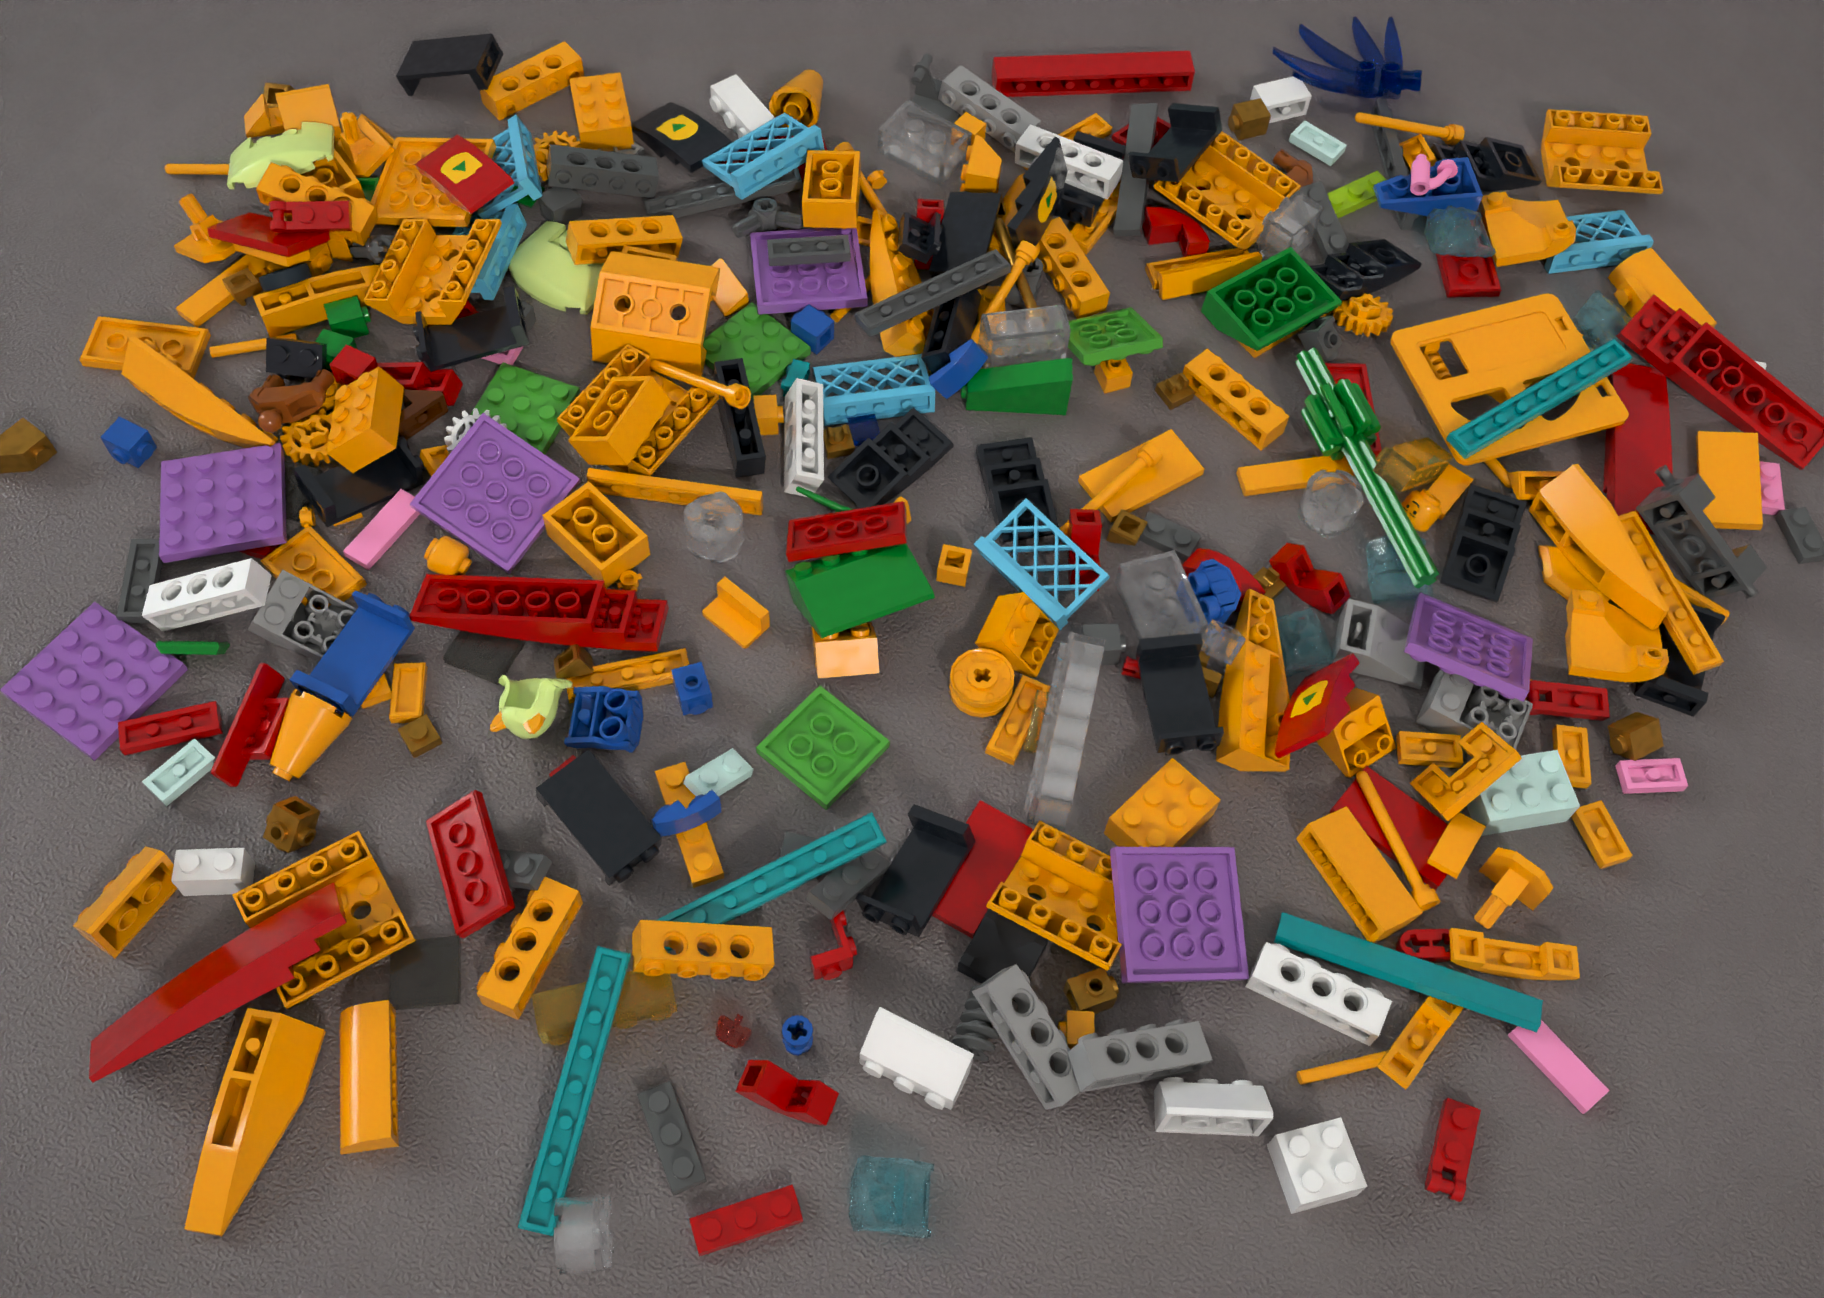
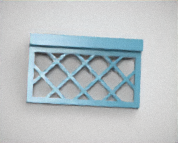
(522, 161)
(766, 164)
(501, 251)
(1603, 253)
(875, 401)
(1023, 581)

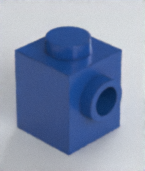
(813, 328)
(128, 442)
(692, 689)

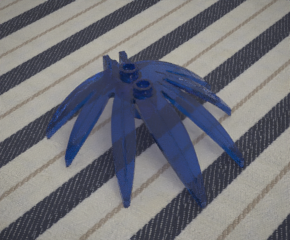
(1355, 78)

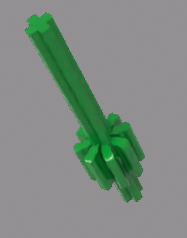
(1347, 426)

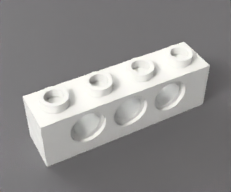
(1086, 167)
(803, 437)
(207, 595)
(1330, 1009)

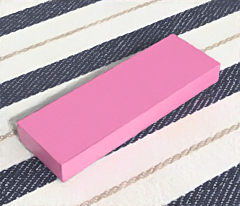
(382, 531)
(1560, 1066)

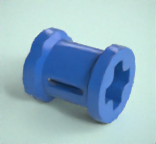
(790, 1028)

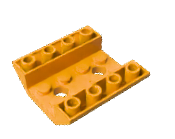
(1597, 149)
(1235, 185)
(430, 271)
(654, 291)
(678, 420)
(1074, 892)
(348, 946)

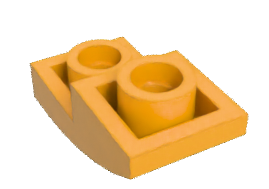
(1456, 844)

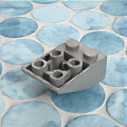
(296, 626)
(1377, 643)
(1459, 706)

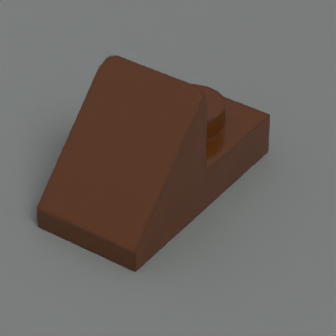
(421, 410)

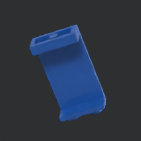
(358, 654)

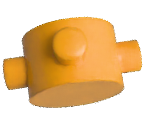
(877, 179)
(307, 517)
(629, 580)

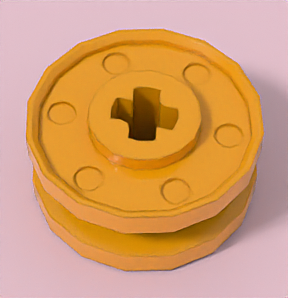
(981, 682)

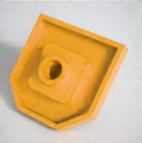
(361, 146)
(199, 244)
(1514, 880)

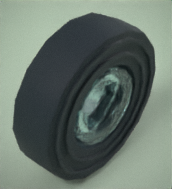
(285, 277)

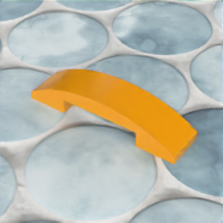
(1513, 959)
(1418, 1040)

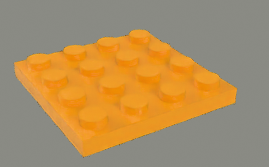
(410, 195)

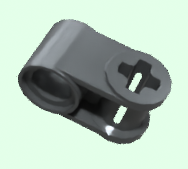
(1033, 275)

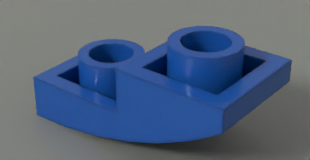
(963, 366)
(677, 819)

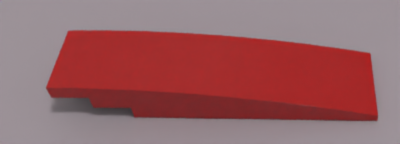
(1725, 380)
(1640, 443)
(542, 610)
(220, 981)

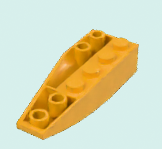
(890, 275)
(304, 301)
(186, 399)
(1597, 544)
(1254, 692)
(251, 1112)

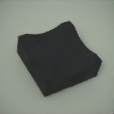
(1000, 945)

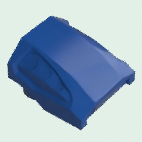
(1215, 590)
(602, 713)

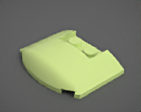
(292, 148)
(548, 274)

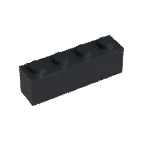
(950, 329)
(740, 424)

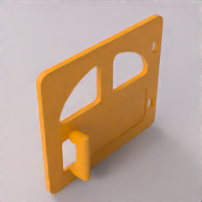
(1501, 353)

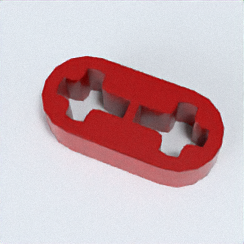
(1426, 939)

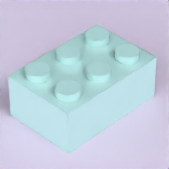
(1527, 796)

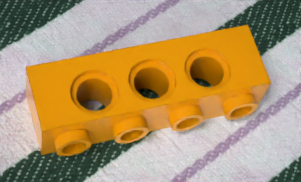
(532, 80)
(281, 179)
(594, 239)
(1071, 271)
(1235, 399)
(718, 940)
(514, 995)

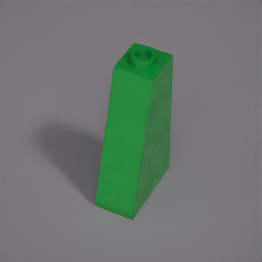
(1021, 388)

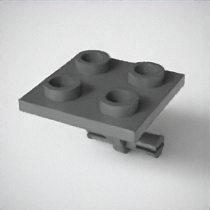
(928, 90)

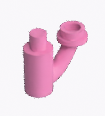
(1420, 174)

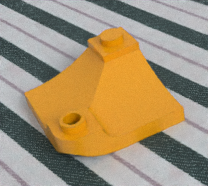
(1525, 229)
(1610, 642)

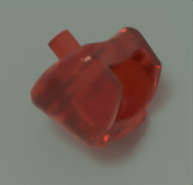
(731, 1032)

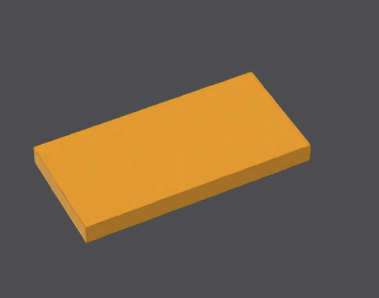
(110, 338)
(1732, 472)
(1150, 483)

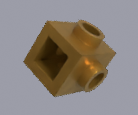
(291, 824)

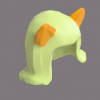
(528, 705)

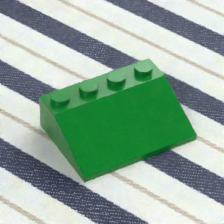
(1269, 300)
(857, 587)

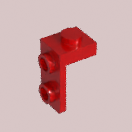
(833, 962)

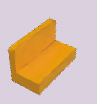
(737, 614)

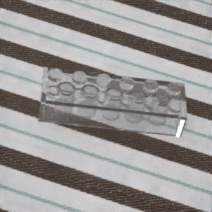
(1064, 731)

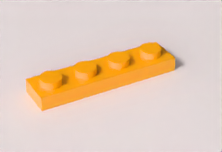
(695, 844)

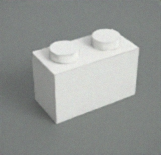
(1283, 98)
(212, 871)

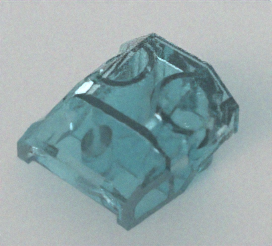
(1457, 233)
(1600, 321)
(1387, 574)
(1303, 642)
(890, 1196)

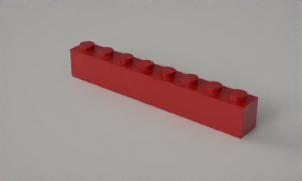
(1093, 73)

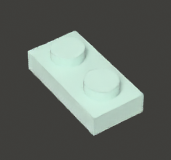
(1317, 143)
(180, 772)
(719, 774)

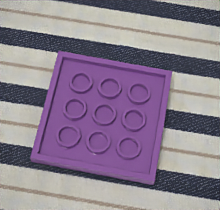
(819, 284)
(494, 493)
(222, 503)
(1470, 647)
(93, 679)
(1178, 914)

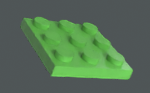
(1112, 336)
(762, 344)
(527, 404)
(823, 747)

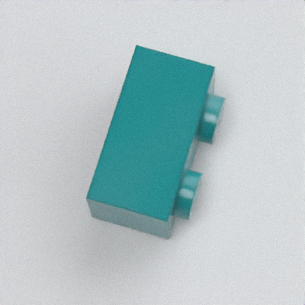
(797, 369)

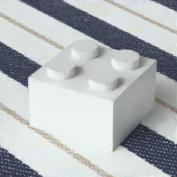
(1316, 1165)

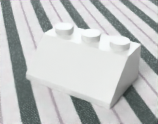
(915, 1059)
(1211, 1107)

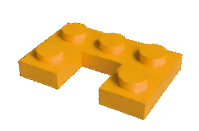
(1489, 762)

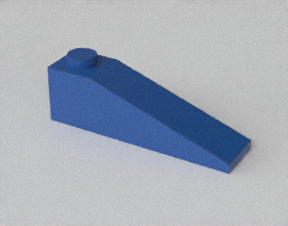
(1456, 191)

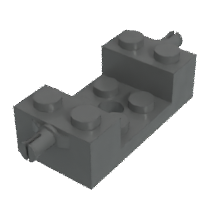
(1678, 517)

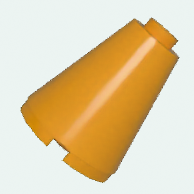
(799, 98)
(305, 734)

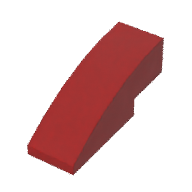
(418, 377)

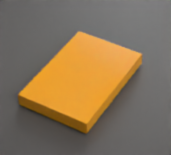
(316, 563)

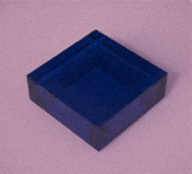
(862, 428)

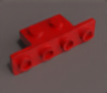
(254, 726)

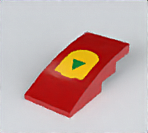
(464, 174)
(1316, 706)

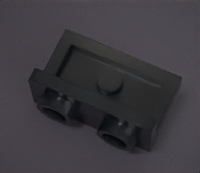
(919, 238)
(295, 358)

